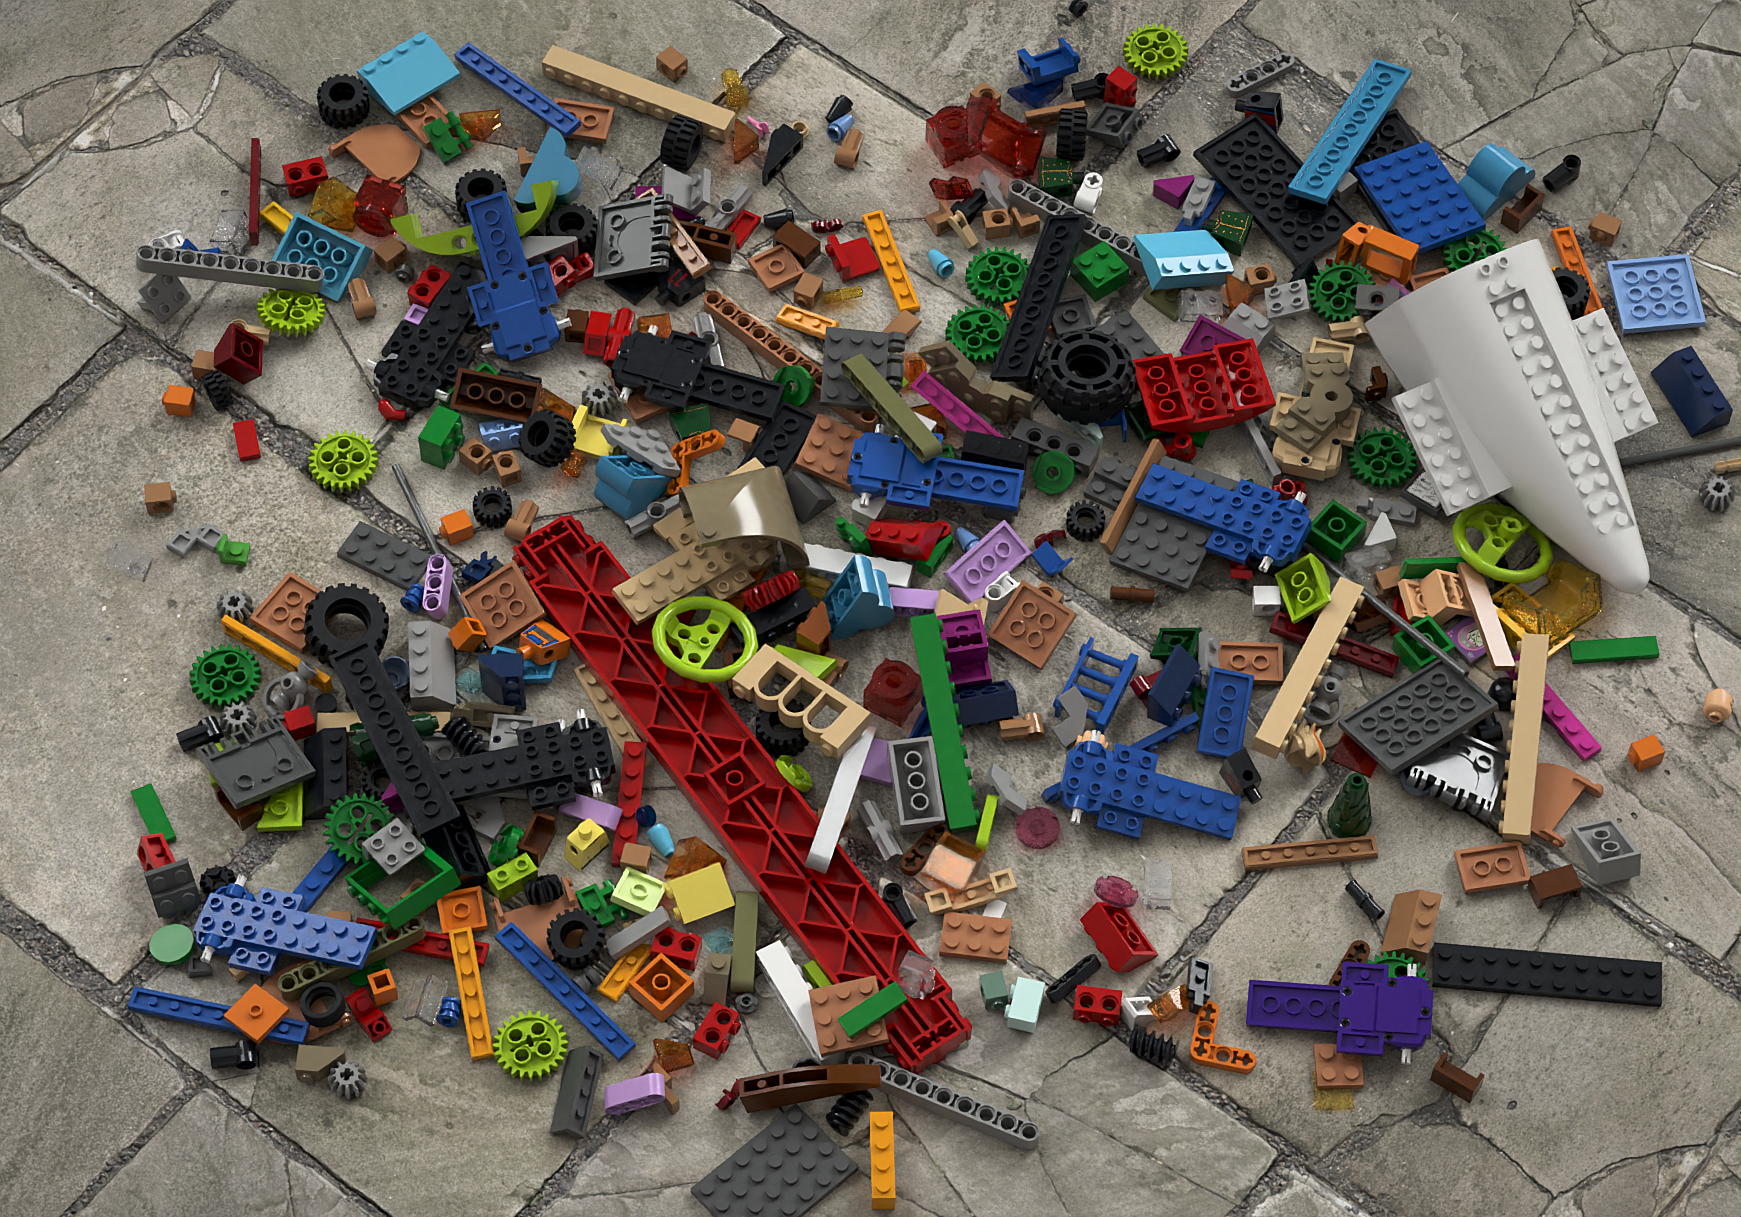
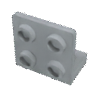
(688, 192)
(1287, 299)
(392, 847)

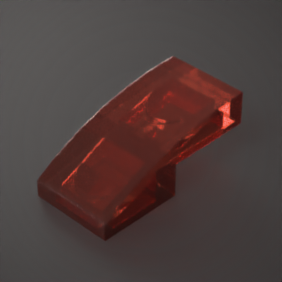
(953, 189)

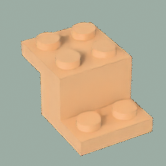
(1435, 595)

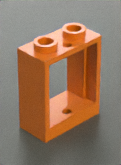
(1393, 246)

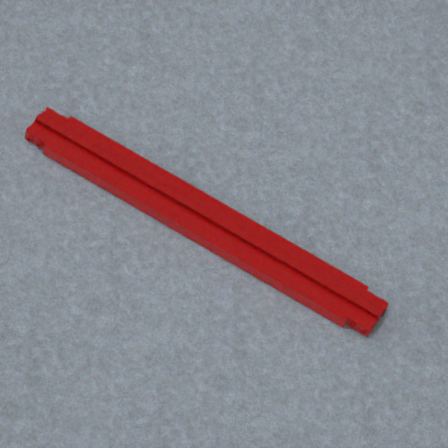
(735, 788)

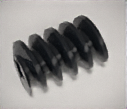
(463, 738)
(1153, 1046)
(846, 1111)

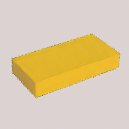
(276, 217)

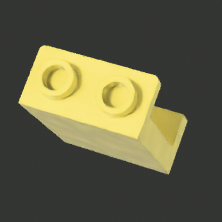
(588, 436)
(699, 893)

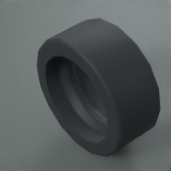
(326, 1018)

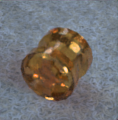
(573, 464)

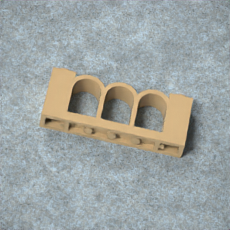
(833, 739)

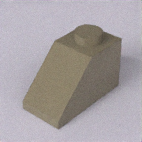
(717, 978)
(315, 1062)

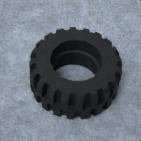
(344, 600)

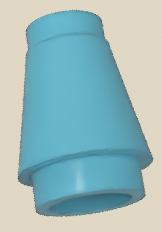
(940, 263)
(661, 839)

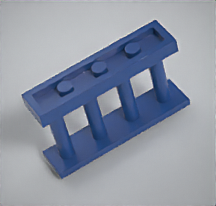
(1117, 684)

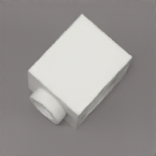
(1266, 600)

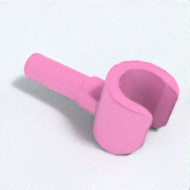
(761, 127)

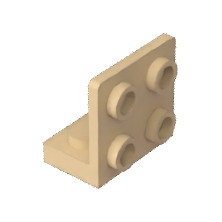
(950, 604)

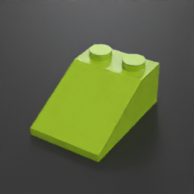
(1304, 587)

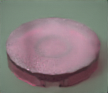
(1037, 828)
(1116, 891)

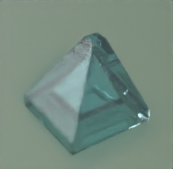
(469, 680)
(718, 939)

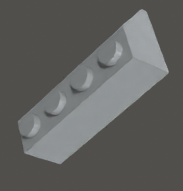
(431, 666)
(915, 784)

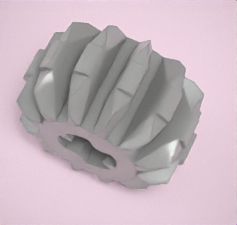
(599, 399)
(1717, 493)
(235, 605)
(237, 718)
(339, 1080)

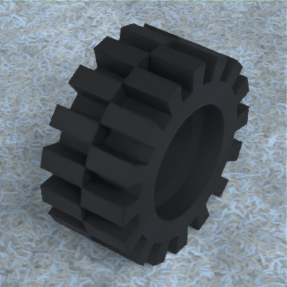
(217, 390)
(1085, 510)
(492, 517)
(370, 777)

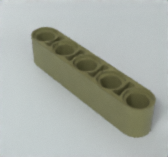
(744, 942)

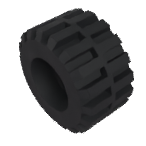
(346, 113)
(1071, 134)
(681, 142)
(476, 184)
(574, 218)
(1575, 288)
(547, 438)
(778, 742)
(567, 923)

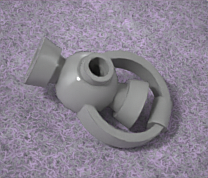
(292, 686)
(1327, 696)

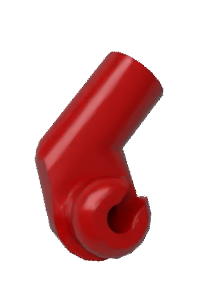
(389, 412)

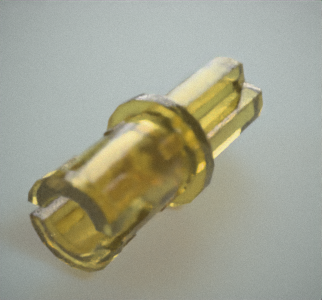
(840, 294)

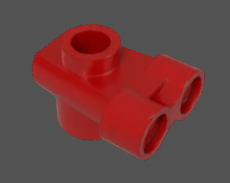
(1290, 489)

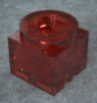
(948, 135)
(377, 204)
(893, 691)

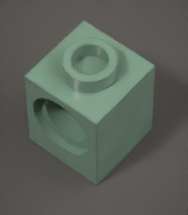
(993, 990)

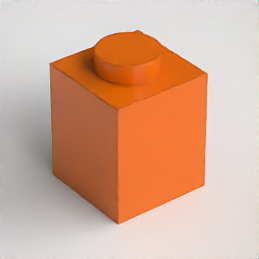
(179, 400)
(456, 527)
(467, 634)
(1645, 752)
(382, 987)

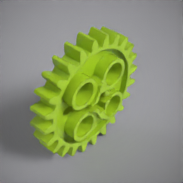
(1155, 51)
(303, 316)
(343, 461)
(524, 1028)

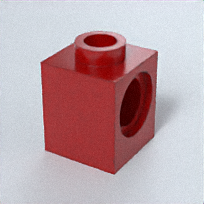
(300, 723)

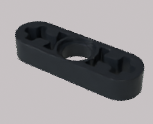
(1072, 978)

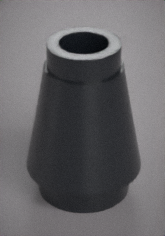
(840, 107)
(778, 218)

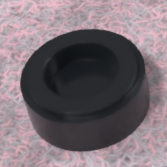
(326, 703)

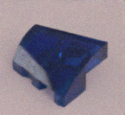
(1037, 94)

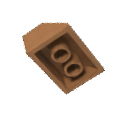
(1412, 925)

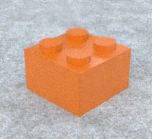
(661, 987)

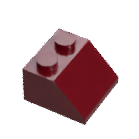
(239, 354)

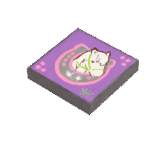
(1467, 640)

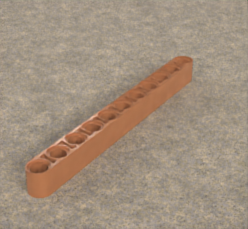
(776, 351)

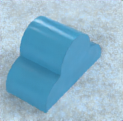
(549, 164)
(1494, 179)
(628, 484)
(858, 599)

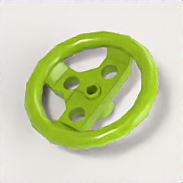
(1505, 530)
(700, 642)

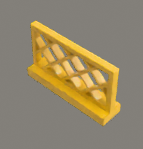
(1513, 630)

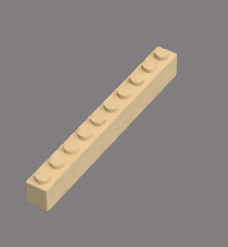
(636, 92)
(1307, 669)
(1525, 738)

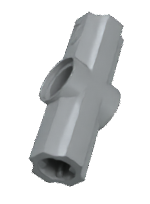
(730, 208)
(706, 330)
(644, 521)
(879, 832)

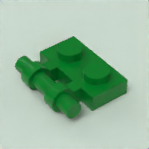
(442, 140)
(851, 533)
(594, 901)

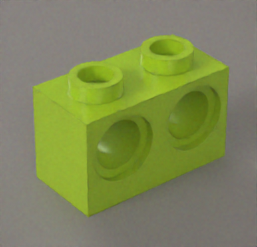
(511, 877)

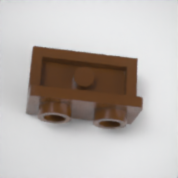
(1369, 617)

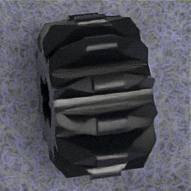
(543, 889)

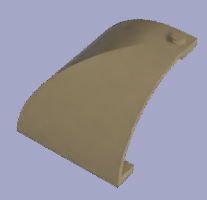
(745, 507)

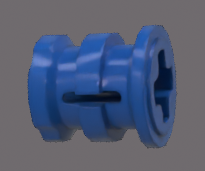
(413, 598)
(449, 1012)

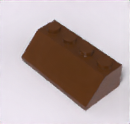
(495, 395)

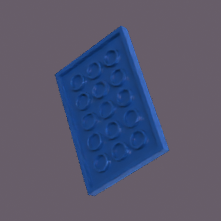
(1419, 197)

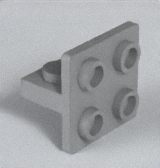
(163, 296)

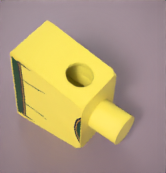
(588, 841)

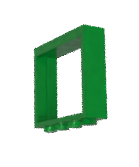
(413, 903)

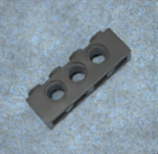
(1048, 438)

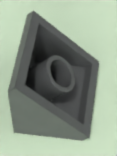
(807, 496)

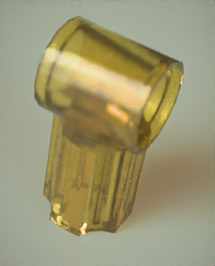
(735, 92)
(814, 584)

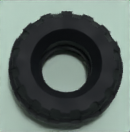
(1083, 398)

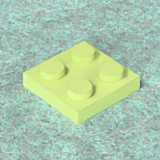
(638, 892)

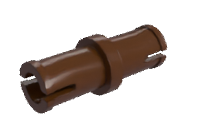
(1132, 594)

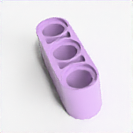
(434, 578)
(913, 602)
(601, 813)
(634, 1093)

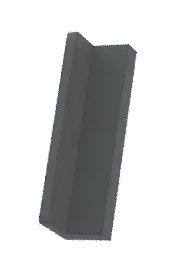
(577, 1092)

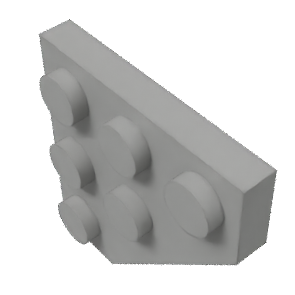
(641, 446)

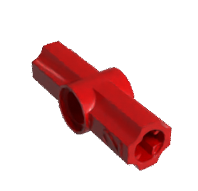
(621, 327)

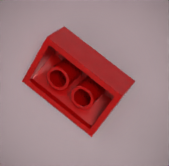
(903, 538)
(1118, 937)

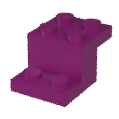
(966, 648)

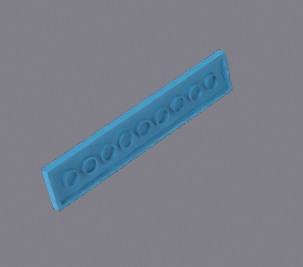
(1349, 131)

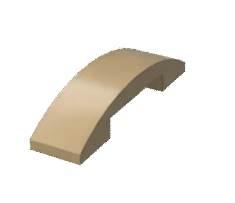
(974, 895)

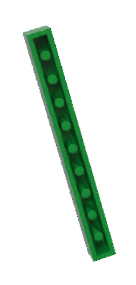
(943, 723)

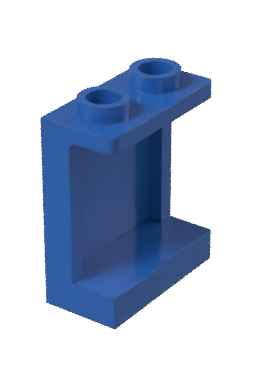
(1050, 64)

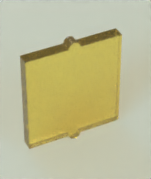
(1332, 1097)

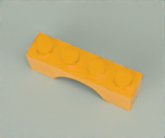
(882, 1160)

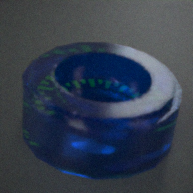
(646, 816)

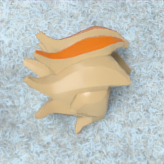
(1305, 748)

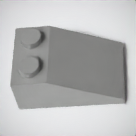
(546, 248)
(1251, 324)
(1607, 851)

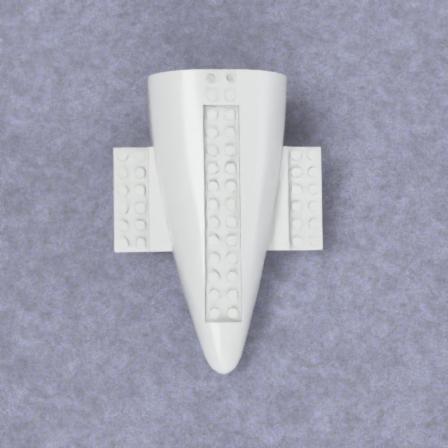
(1521, 404)

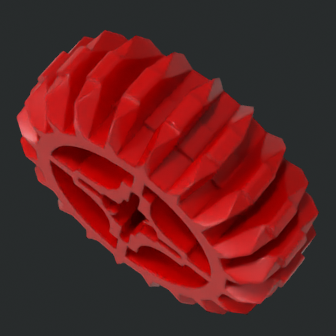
(771, 590)

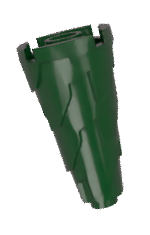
(364, 749)
(1351, 808)

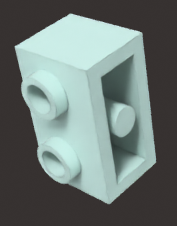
(1025, 1004)

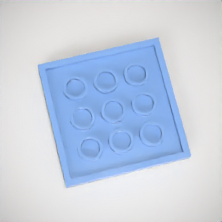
(1655, 294)

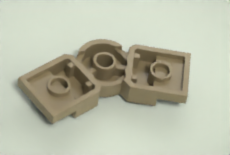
(957, 375)
(1330, 400)

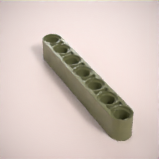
(891, 408)
(319, 969)

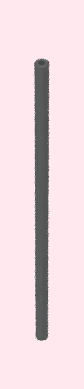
(1680, 451)
(430, 538)
(1414, 633)

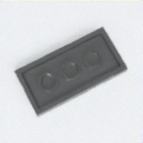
(384, 556)

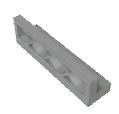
(1262, 450)

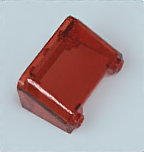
(1003, 137)

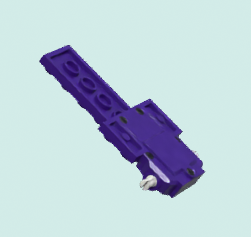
(1363, 1011)

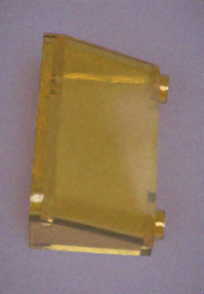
(1561, 604)

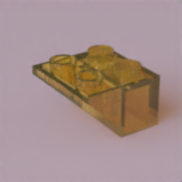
(334, 205)

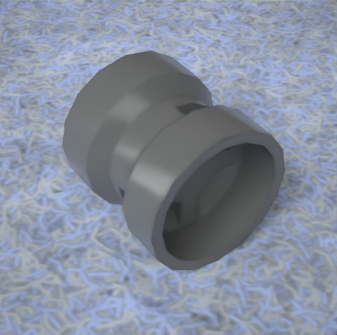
(587, 979)

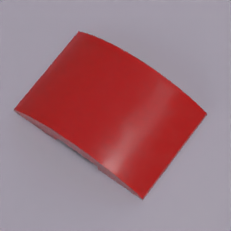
(1204, 388)

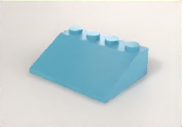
(408, 73)
(321, 246)
(1183, 259)

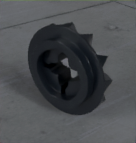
(207, 884)

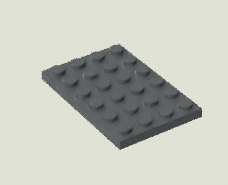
(1165, 544)
(1417, 716)
(777, 1171)

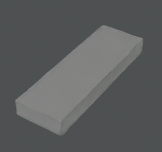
(638, 932)

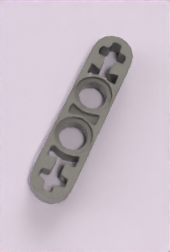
(1262, 77)

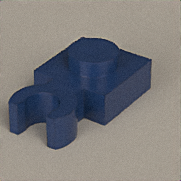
(478, 570)

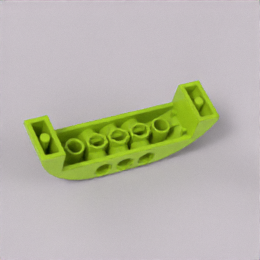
(450, 241)

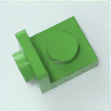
(232, 552)

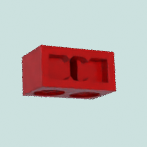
(1120, 88)
(304, 175)
(558, 267)
(425, 289)
(154, 852)
(675, 952)
(1097, 999)
(712, 1029)

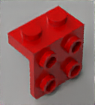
(851, 258)

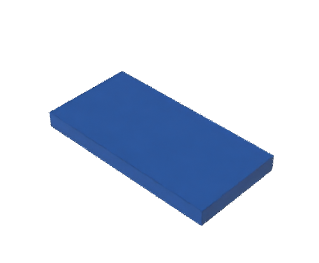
(1224, 713)

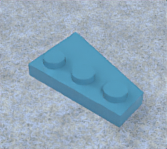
(533, 672)

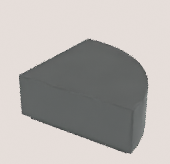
(197, 968)

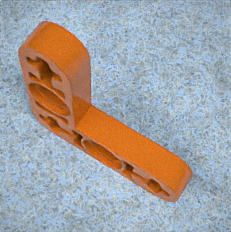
(685, 451)
(1211, 1050)

